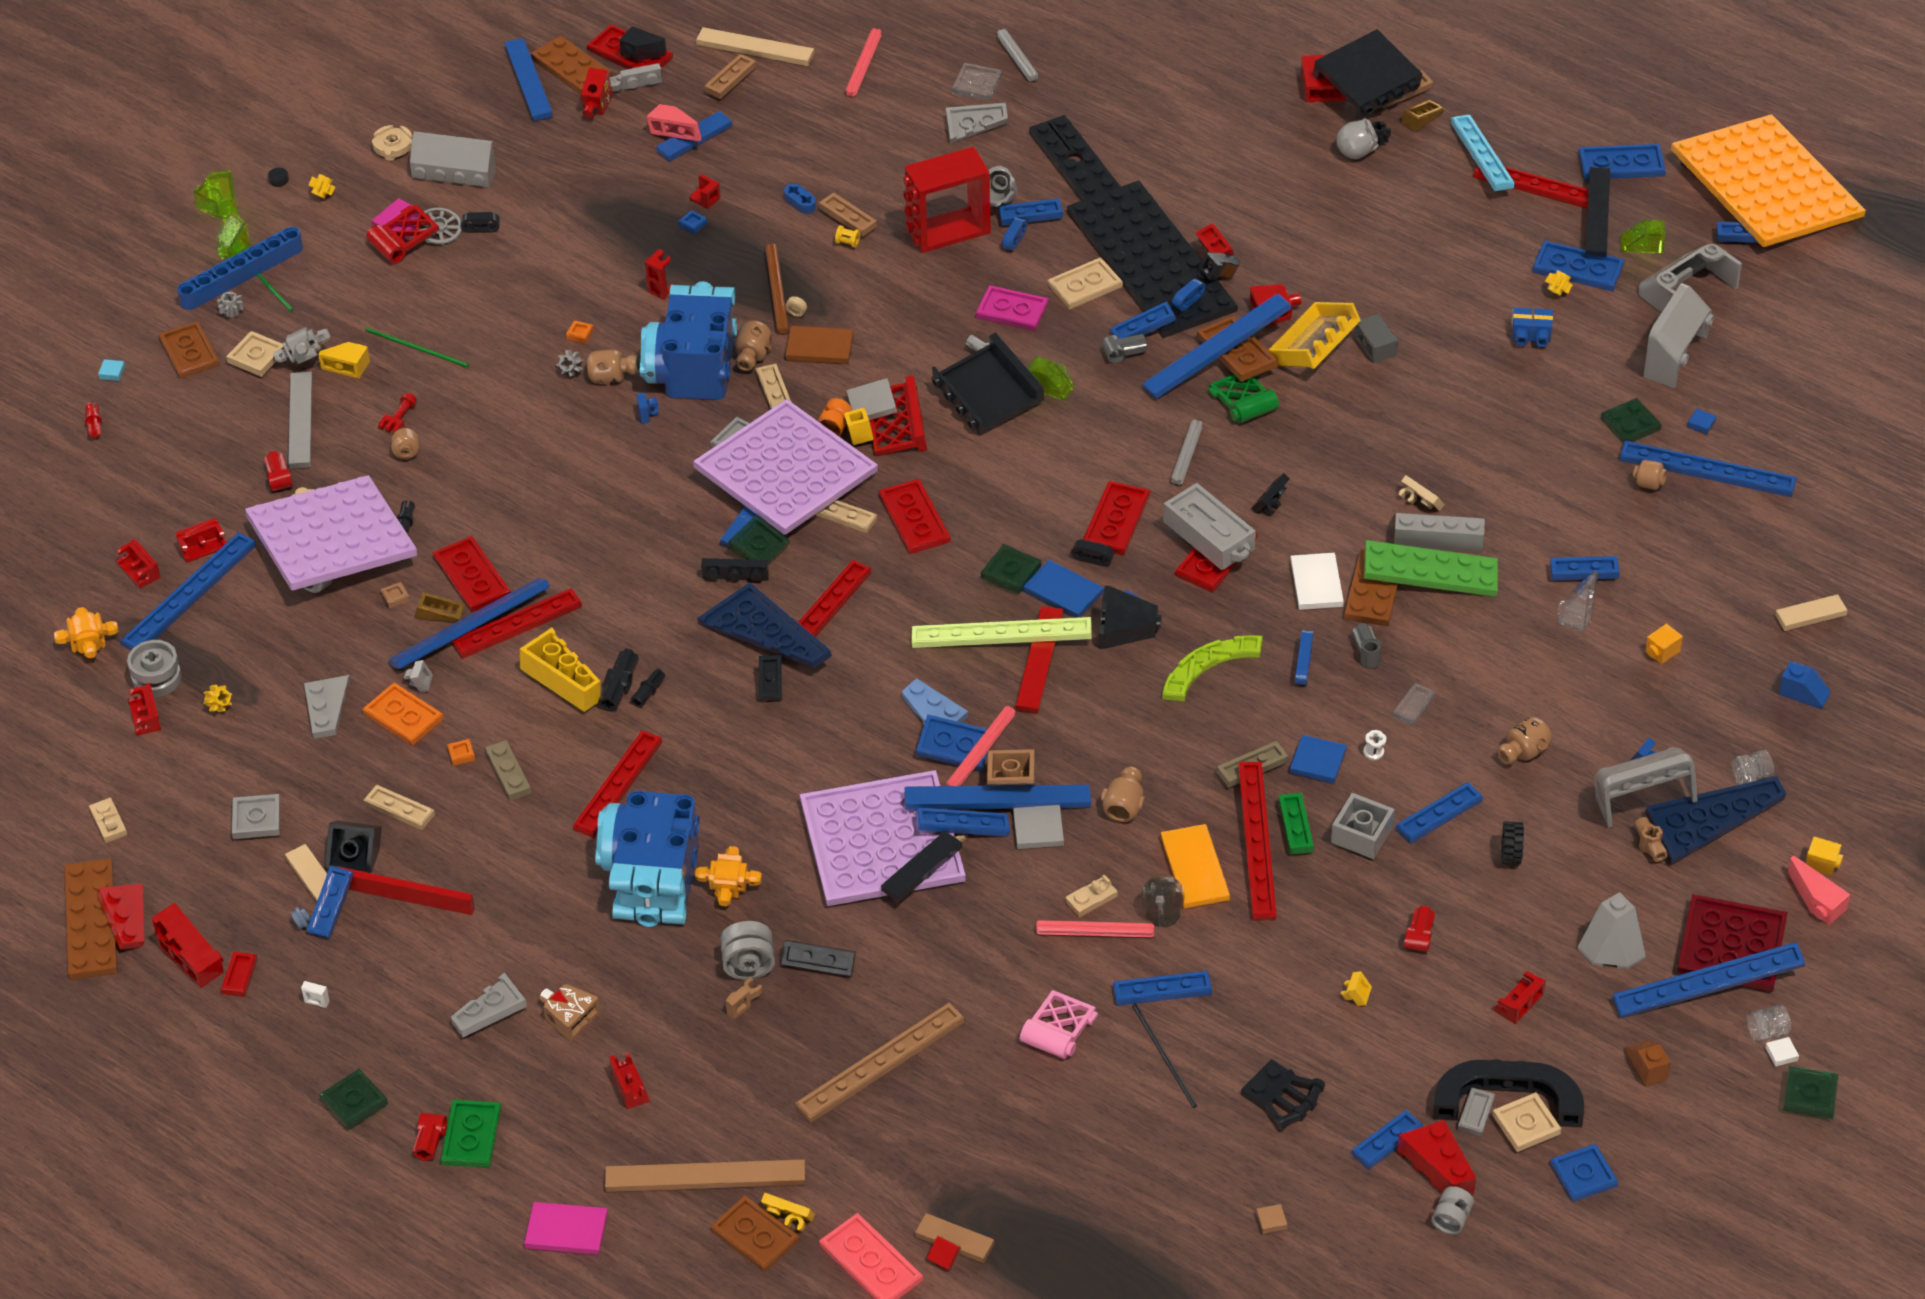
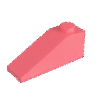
(673, 122)
(1820, 894)

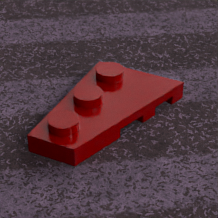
(124, 913)

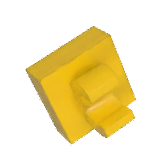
(1357, 989)

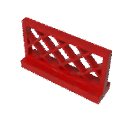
(914, 420)

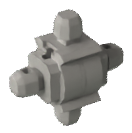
(302, 345)

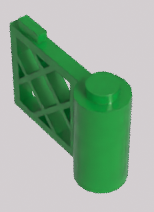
(1251, 404)

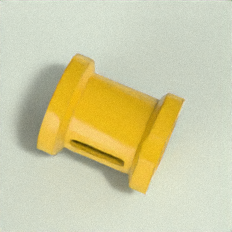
(840, 236)

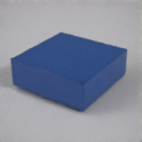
(693, 222)
(1701, 421)

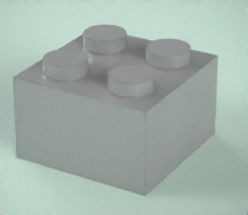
(1362, 825)

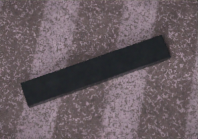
(1598, 212)

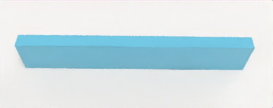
(1482, 152)

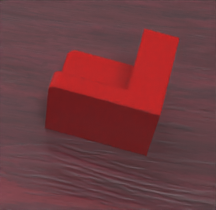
(707, 193)

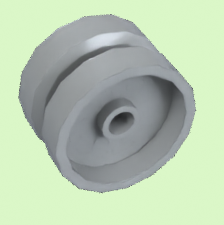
(155, 664)
(747, 950)

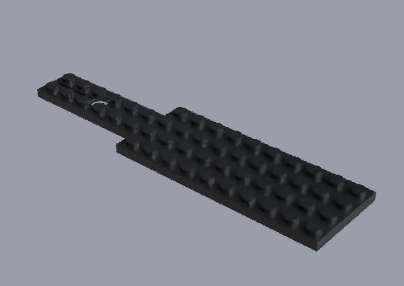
(1131, 231)

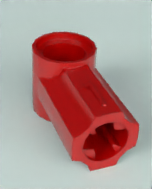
(278, 474)
(1419, 933)
(430, 1130)

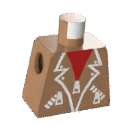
(569, 1009)

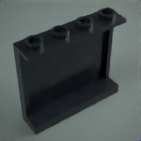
(1369, 72)
(989, 386)

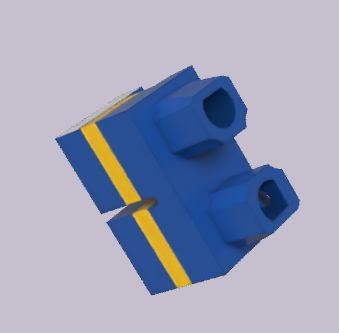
(1527, 330)

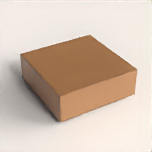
(395, 595)
(1271, 1219)

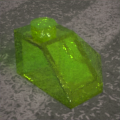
(217, 194)
(232, 237)
(1644, 237)
(1052, 376)

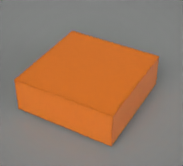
(579, 332)
(461, 752)

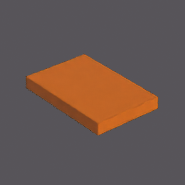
(403, 714)

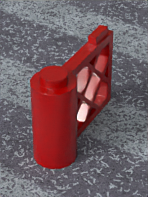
(390, 243)

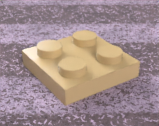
(254, 353)
(1526, 1122)

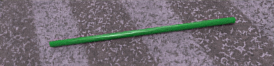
(275, 292)
(417, 347)

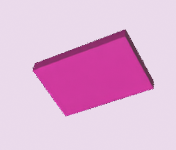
(1012, 308)
(566, 1228)

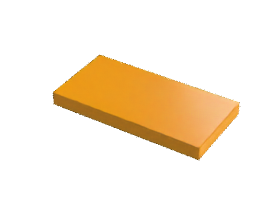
(1195, 865)

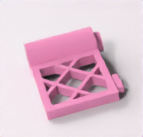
(1050, 1035)

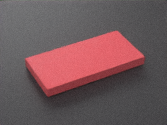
(870, 1259)

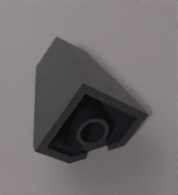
(1126, 619)

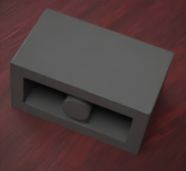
(1376, 338)

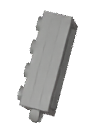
(1209, 526)

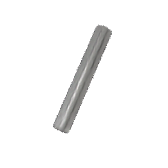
(1017, 55)
(1186, 452)

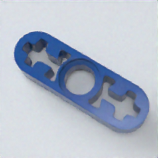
(1304, 657)

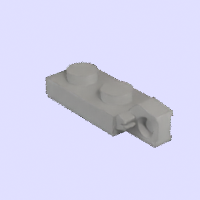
(637, 77)

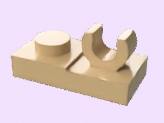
(1428, 498)
(108, 820)
(1091, 896)

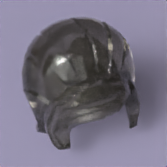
(1163, 900)

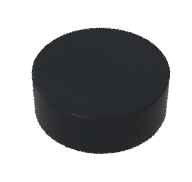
(278, 177)

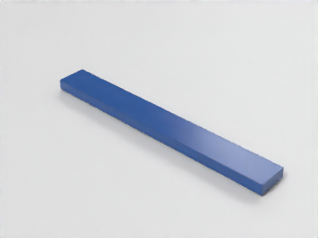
(1217, 346)
(1710, 469)
(190, 591)
(468, 623)
(996, 796)
(1708, 980)

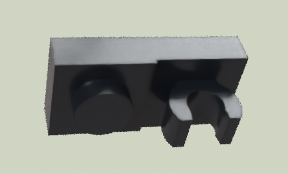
(1267, 500)
(770, 677)

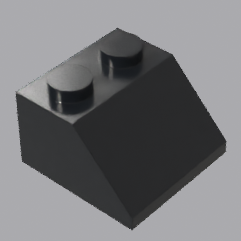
(352, 845)

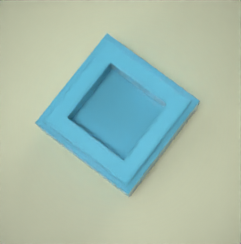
(111, 370)

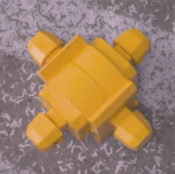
(85, 632)
(728, 876)

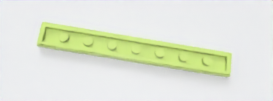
(1001, 632)

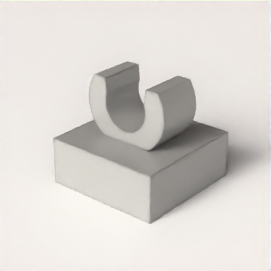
(419, 676)

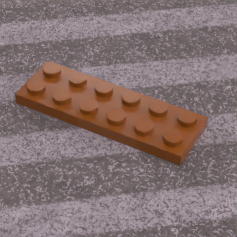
(89, 935)

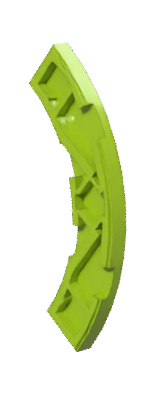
(1206, 657)

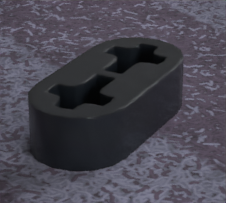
(480, 222)
(1092, 552)

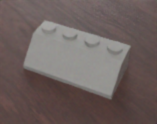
(452, 159)
(1440, 532)

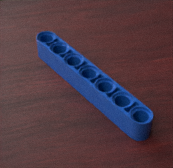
(240, 268)

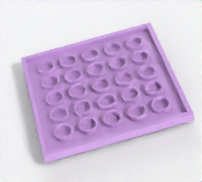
(785, 466)
(330, 532)
(867, 835)

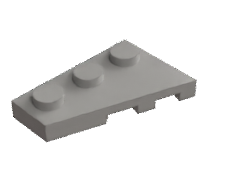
(974, 119)
(325, 704)
(492, 1006)

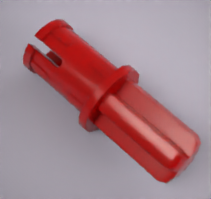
(93, 420)

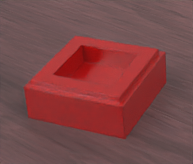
(943, 1252)

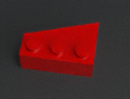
(186, 946)
(1438, 1156)

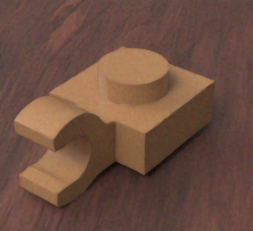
(740, 1000)

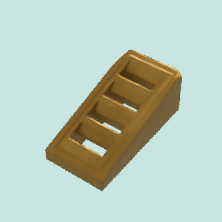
(1420, 116)
(427, 608)

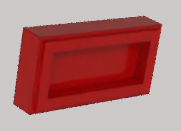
(239, 974)

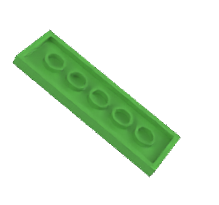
(1431, 568)

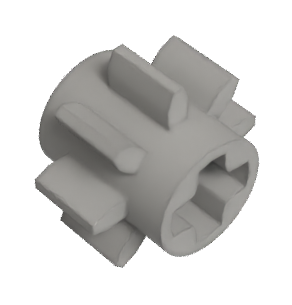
(230, 304)
(576, 362)

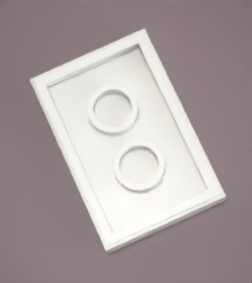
(1316, 581)

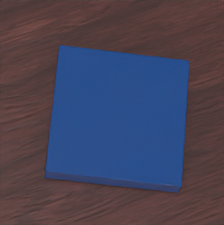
(1318, 759)
(1584, 1172)

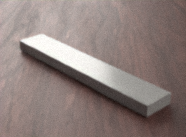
(300, 420)

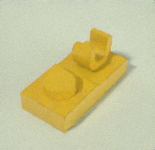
(797, 1212)

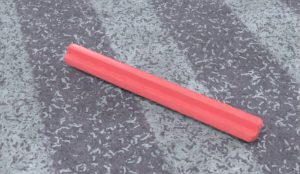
(863, 62)
(981, 747)
(1086, 928)

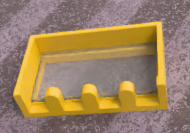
(1315, 334)

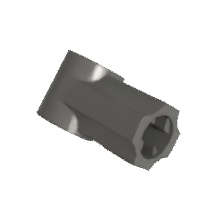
(1118, 349)
(1367, 645)

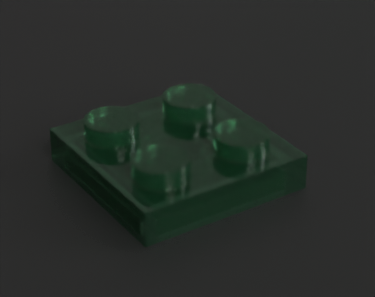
(1631, 421)
(758, 541)
(1010, 568)
(1810, 1092)
(353, 1099)

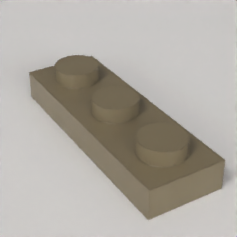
(1270, 755)
(508, 770)

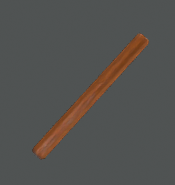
(777, 289)

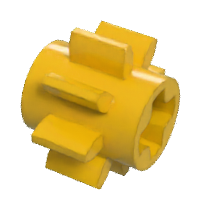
(321, 186)
(1559, 283)
(217, 698)

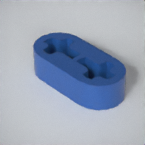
(800, 198)
(1014, 234)
(1188, 295)

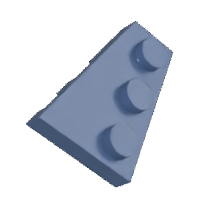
(926, 700)

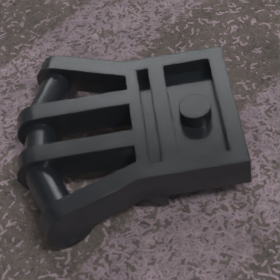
(1272, 1083)

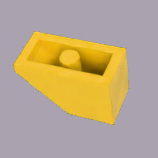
(345, 359)

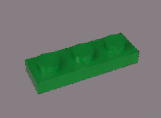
(1296, 823)

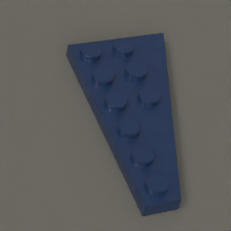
(760, 622)
(1693, 825)

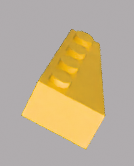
(560, 670)

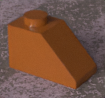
(1649, 1061)

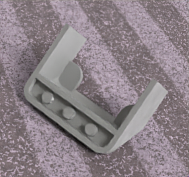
(1659, 287)
(1672, 334)
(1642, 774)

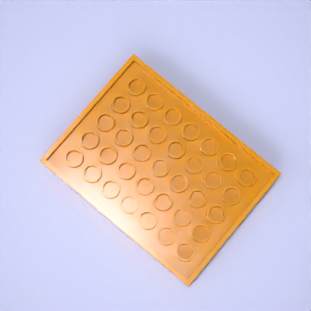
(1767, 180)

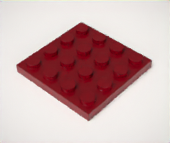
(1728, 931)

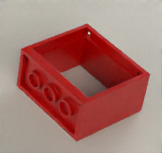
(940, 174)

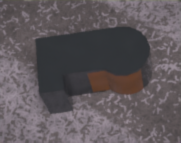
(1222, 265)

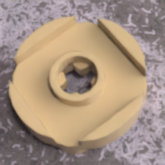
(390, 150)

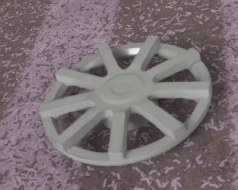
(442, 223)

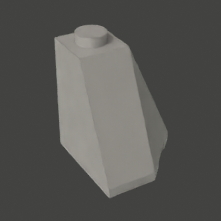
(1613, 935)

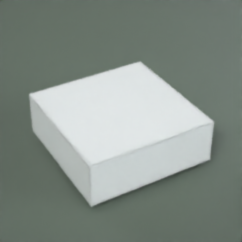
(315, 994)
(1782, 1051)

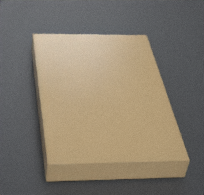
(1085, 283)

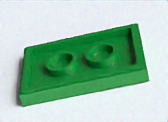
(471, 1133)

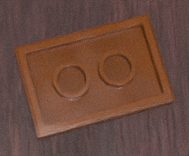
(819, 344)
(189, 349)
(755, 1233)

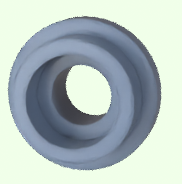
(301, 917)

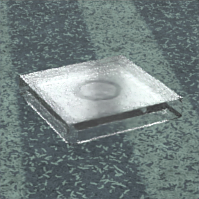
(977, 81)

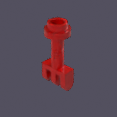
(394, 422)

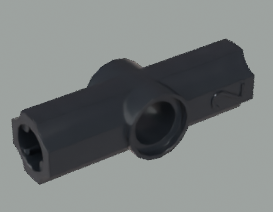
(618, 680)

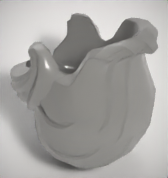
(1357, 139)
(1002, 186)

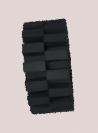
(1512, 842)

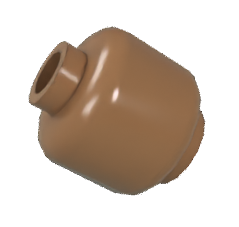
(405, 443)
(1650, 474)

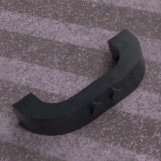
(1510, 1077)

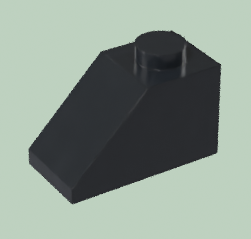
(641, 45)

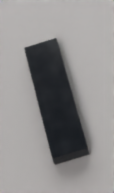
(921, 866)

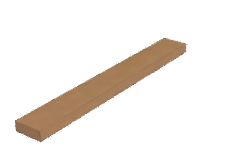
(879, 1062)
(705, 1175)

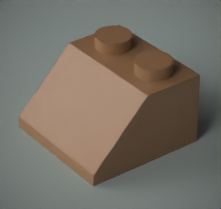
(1011, 767)

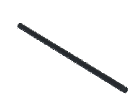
(1164, 1055)

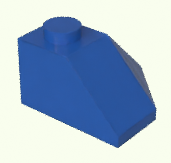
(1804, 685)

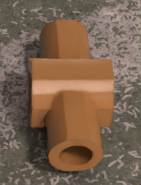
(1650, 839)

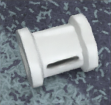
(1378, 744)

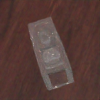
(1578, 606)

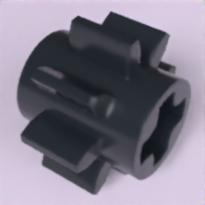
(1382, 132)

